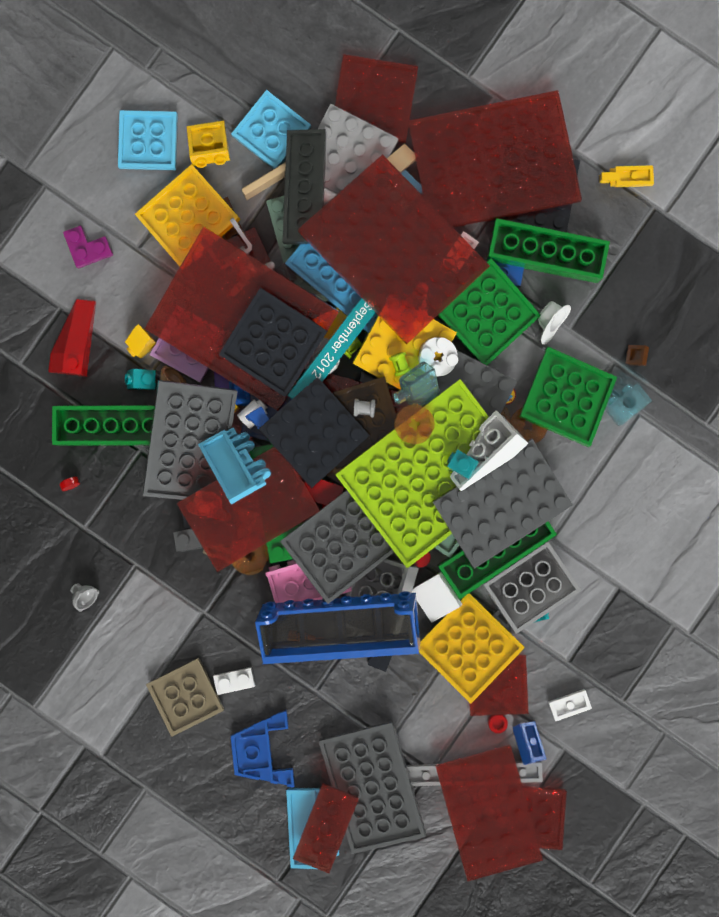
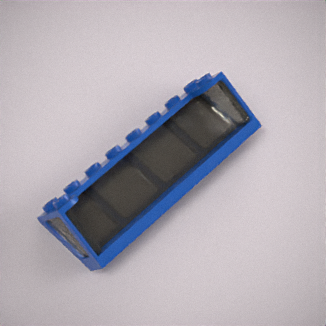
(340, 629)

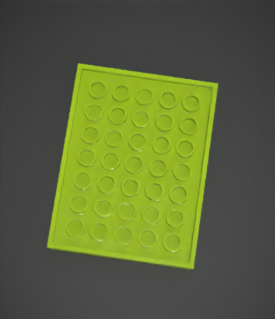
(401, 479)

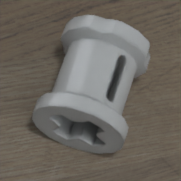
(364, 407)

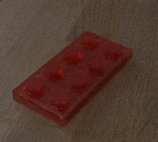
(325, 828)

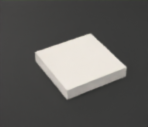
(436, 597)

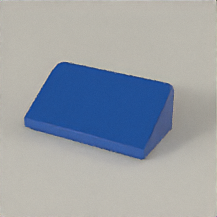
(529, 742)

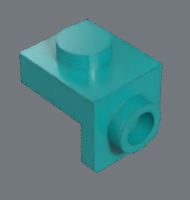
(140, 379)
(462, 464)

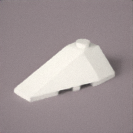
(492, 448)

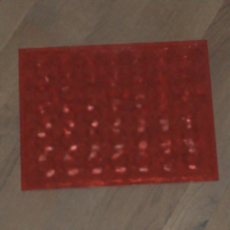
(496, 159)
(394, 249)
(212, 296)

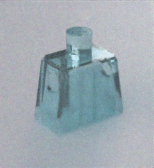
(418, 385)

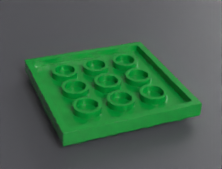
(489, 314)
(568, 397)

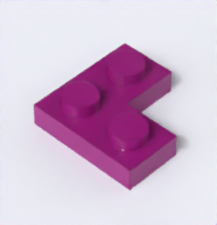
(86, 252)

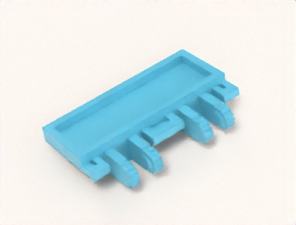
(232, 464)
(299, 807)

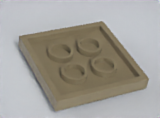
(185, 697)

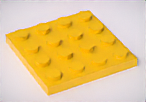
(183, 210)
(384, 343)
(470, 648)

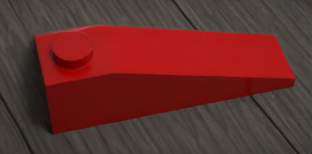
(73, 345)

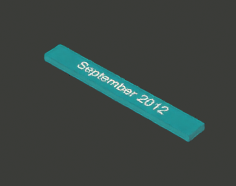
(335, 347)

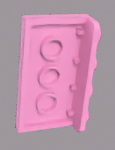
(291, 584)

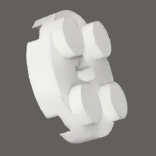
(443, 346)

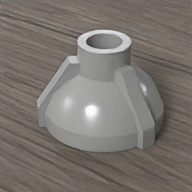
(83, 596)

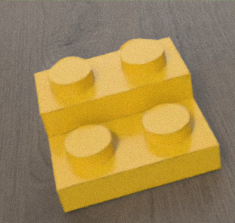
(208, 144)

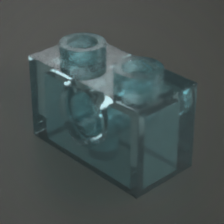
(637, 398)

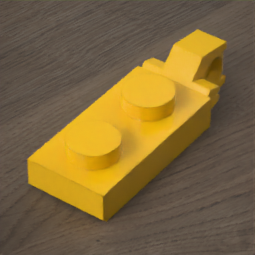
(628, 176)

